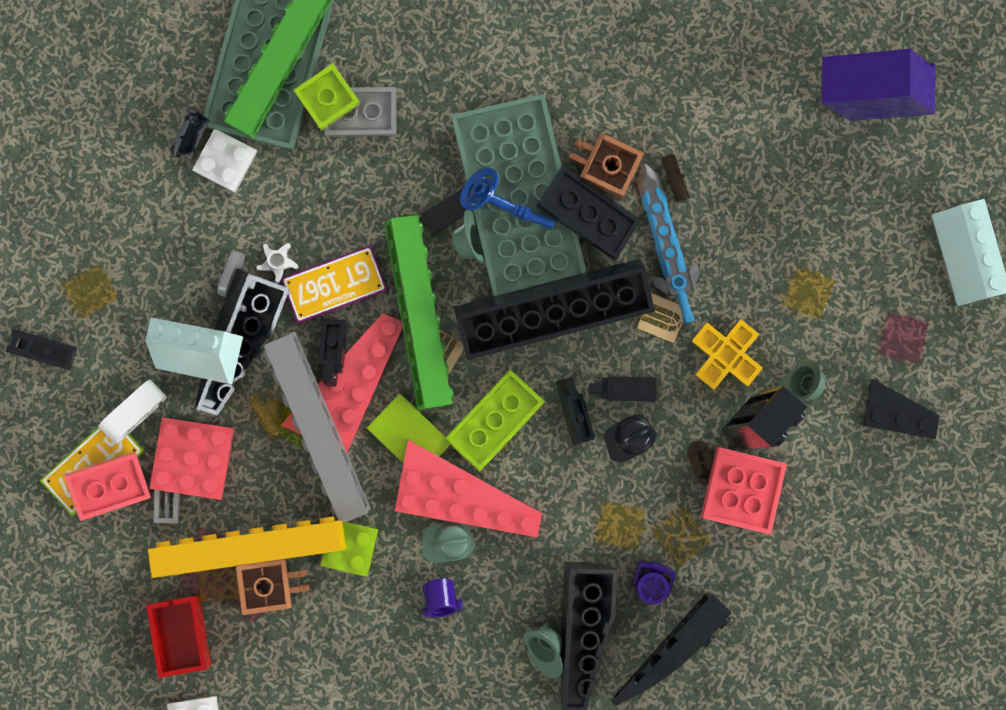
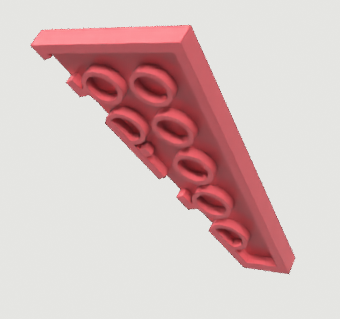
(359, 378)
(448, 493)

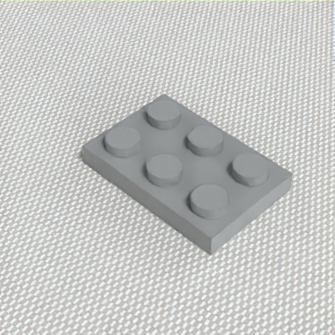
(371, 118)

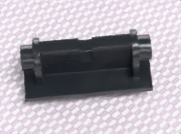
(190, 134)

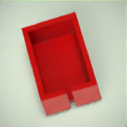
(178, 636)

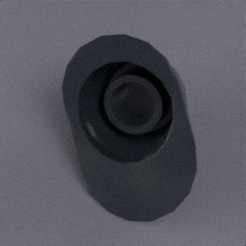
(629, 438)

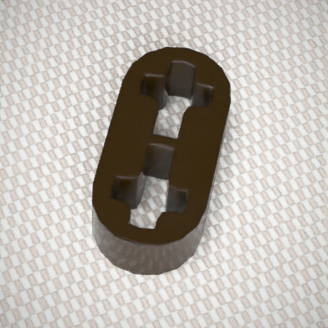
(696, 464)

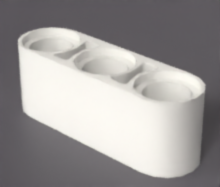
(132, 411)

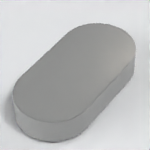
(234, 261)

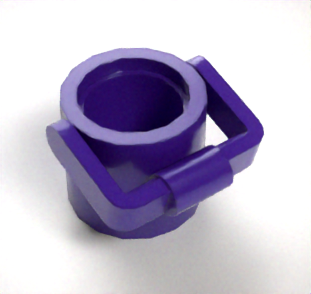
(650, 585)
(440, 599)

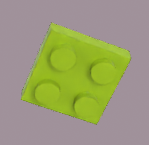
(327, 96)
(358, 553)

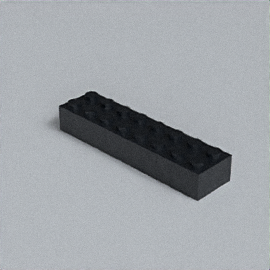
(554, 309)
(765, 419)

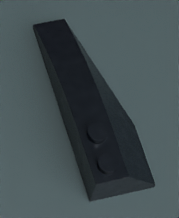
(249, 312)
(586, 623)
(682, 643)

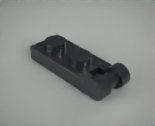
(42, 349)

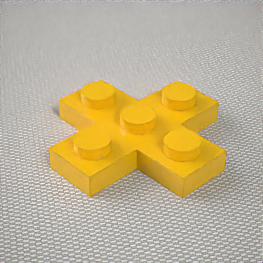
(727, 354)

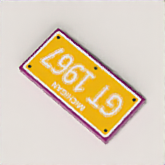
(334, 284)

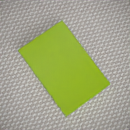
(404, 422)

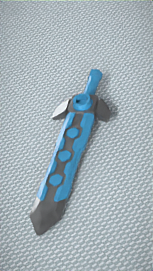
(667, 246)

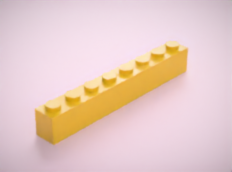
(247, 548)

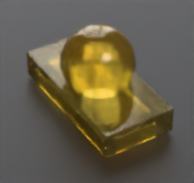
(268, 413)

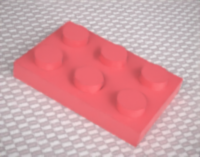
(107, 486)

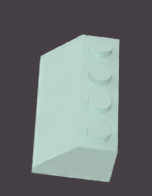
(970, 252)
(193, 350)

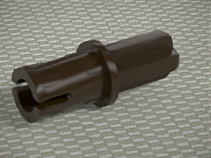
(675, 178)

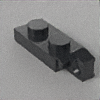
(332, 350)
(626, 389)
(574, 412)

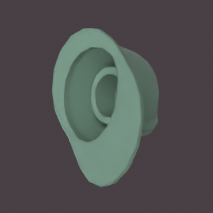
(467, 239)
(805, 381)
(447, 542)
(545, 649)

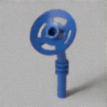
(486, 194)

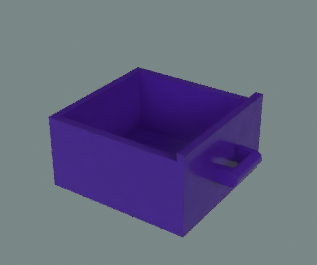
(879, 85)

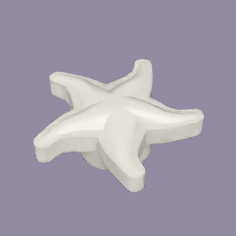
(277, 261)

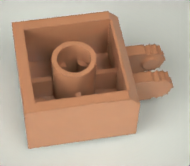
(606, 151)
(277, 597)

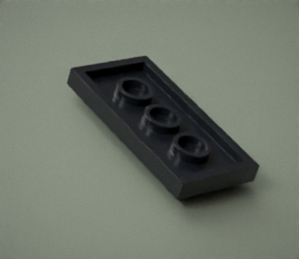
(588, 213)

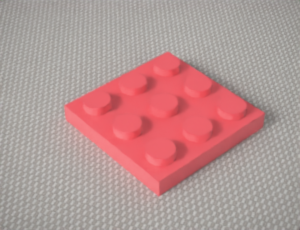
(192, 458)
(743, 490)

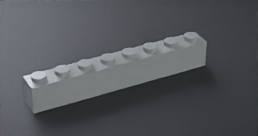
(316, 427)

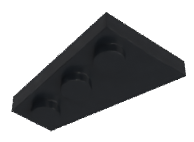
(897, 413)

